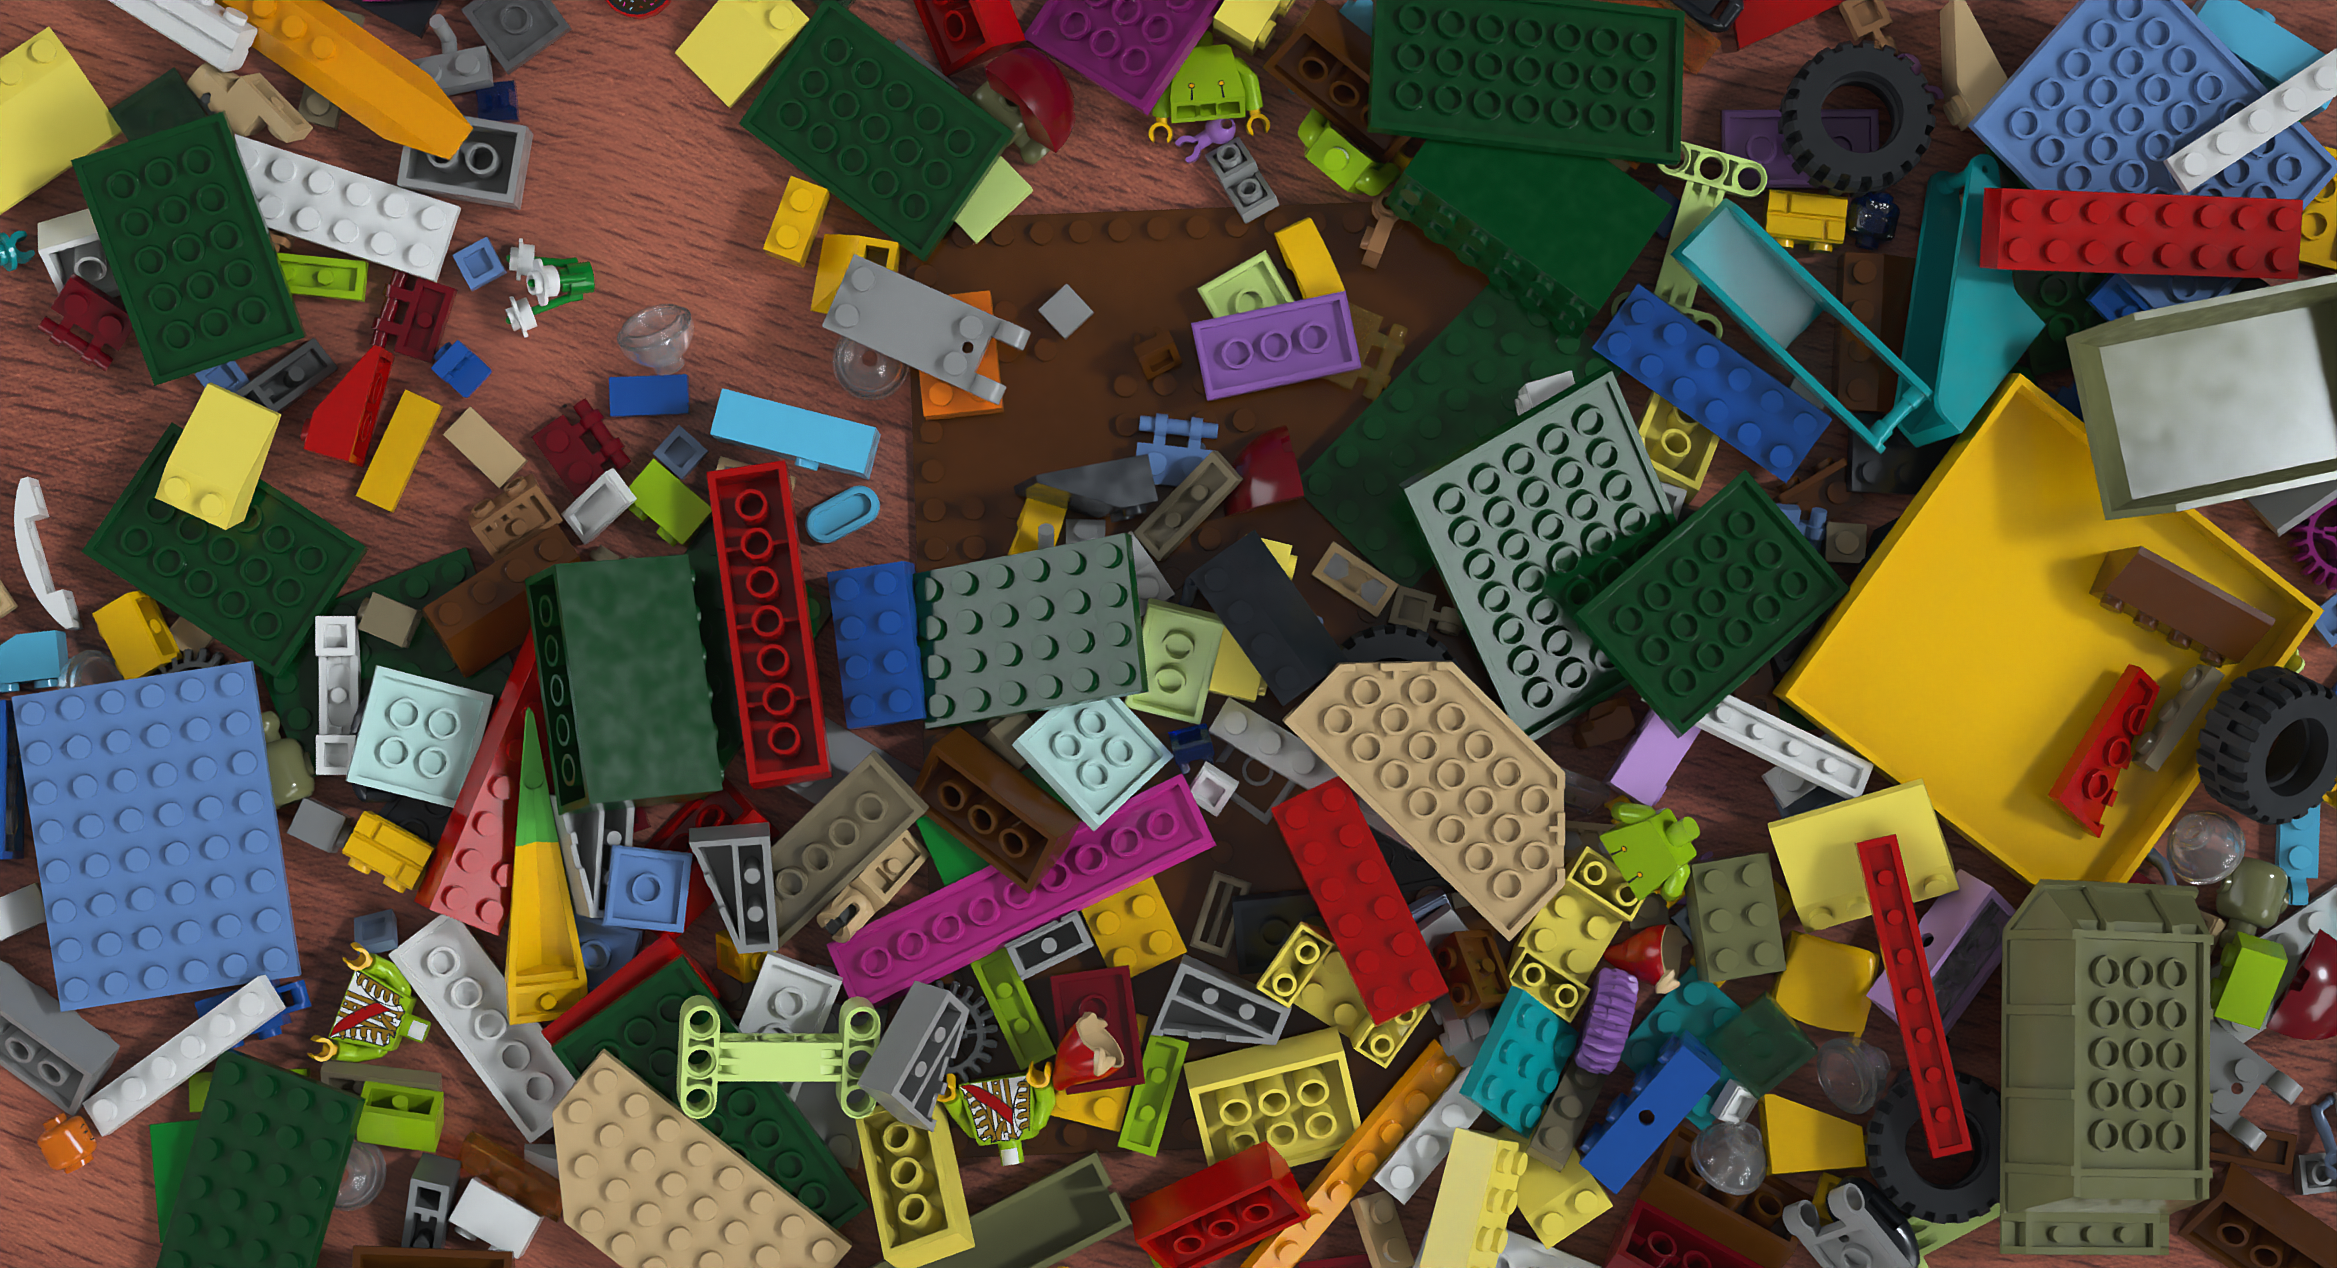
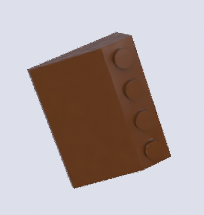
(1878, 295)

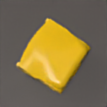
(1826, 983)

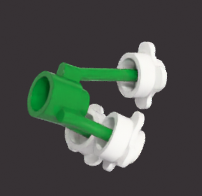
(545, 282)

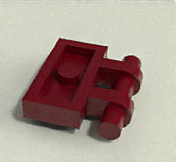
(95, 313)
(424, 320)
(570, 455)

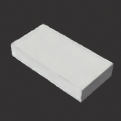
(599, 506)

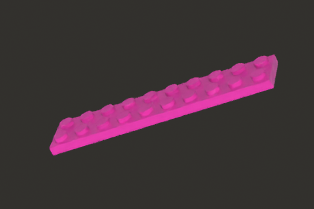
(991, 910)

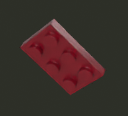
(1110, 997)

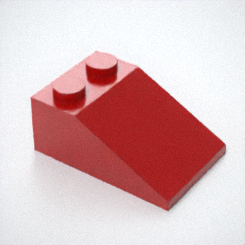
(348, 414)

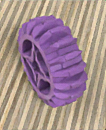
(1606, 1021)

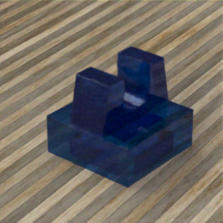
(498, 102)
(1190, 745)

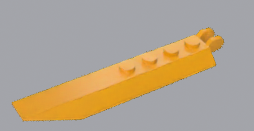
(356, 73)

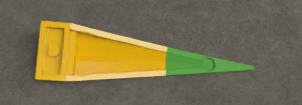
(543, 947)

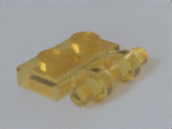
(1365, 329)

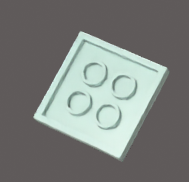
(418, 736)
(1093, 756)

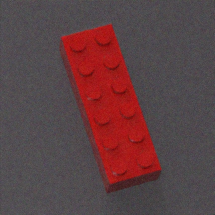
(1359, 901)

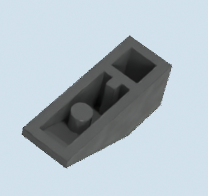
(290, 378)
(431, 1201)

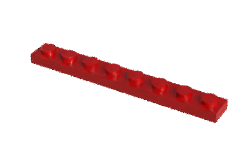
(1913, 996)

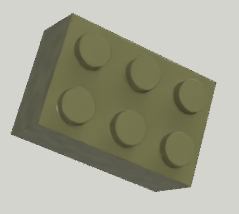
(1734, 917)

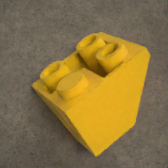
(836, 256)

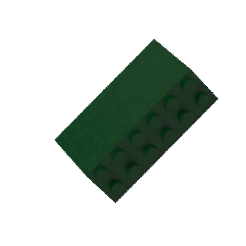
(1532, 221)
(624, 683)

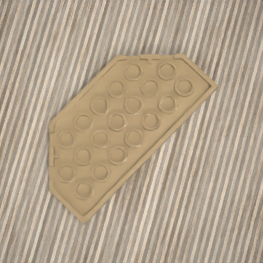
(1446, 778)
(668, 1190)

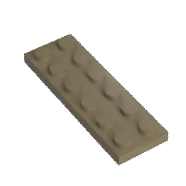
(839, 841)

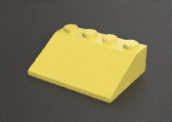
(45, 116)
(1823, 862)
(1281, 1094)

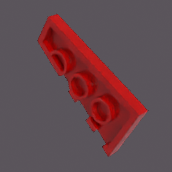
(1769, 17)

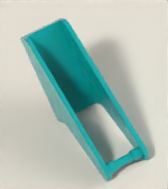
(1777, 300)
(1962, 319)

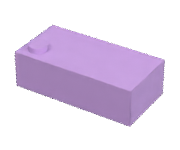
(1648, 760)

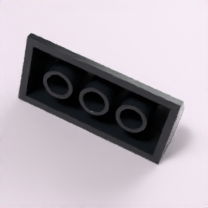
(1268, 617)

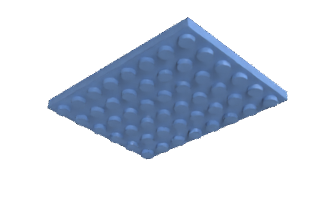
(2121, 95)
(156, 835)

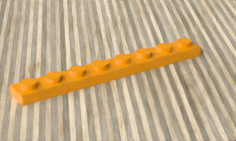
(1360, 1157)

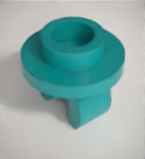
(9, 254)

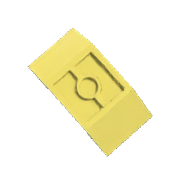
(1572, 933)
(1316, 979)

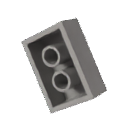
(484, 170)

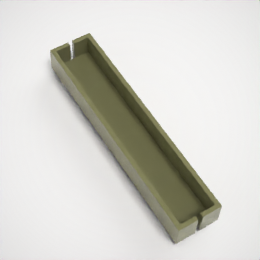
(1043, 1220)

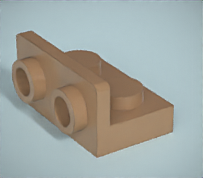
(513, 516)

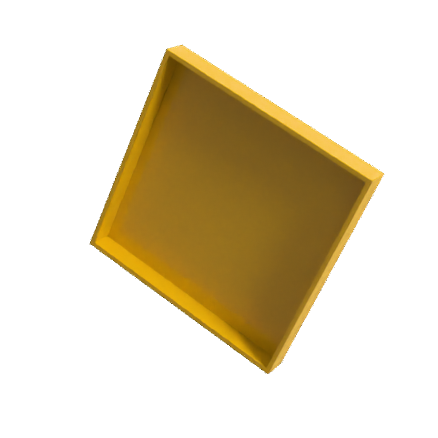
(1987, 658)

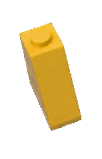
(1807, 1139)

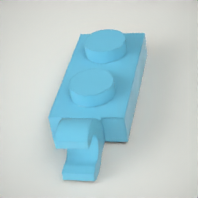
(2299, 853)

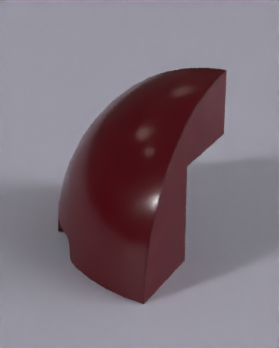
(1039, 90)
(1267, 473)
(2309, 1001)

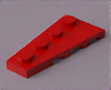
(2106, 747)

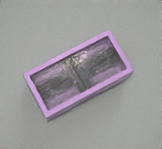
(1960, 946)

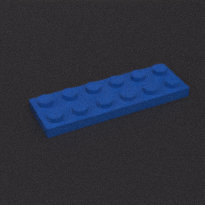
(1712, 382)

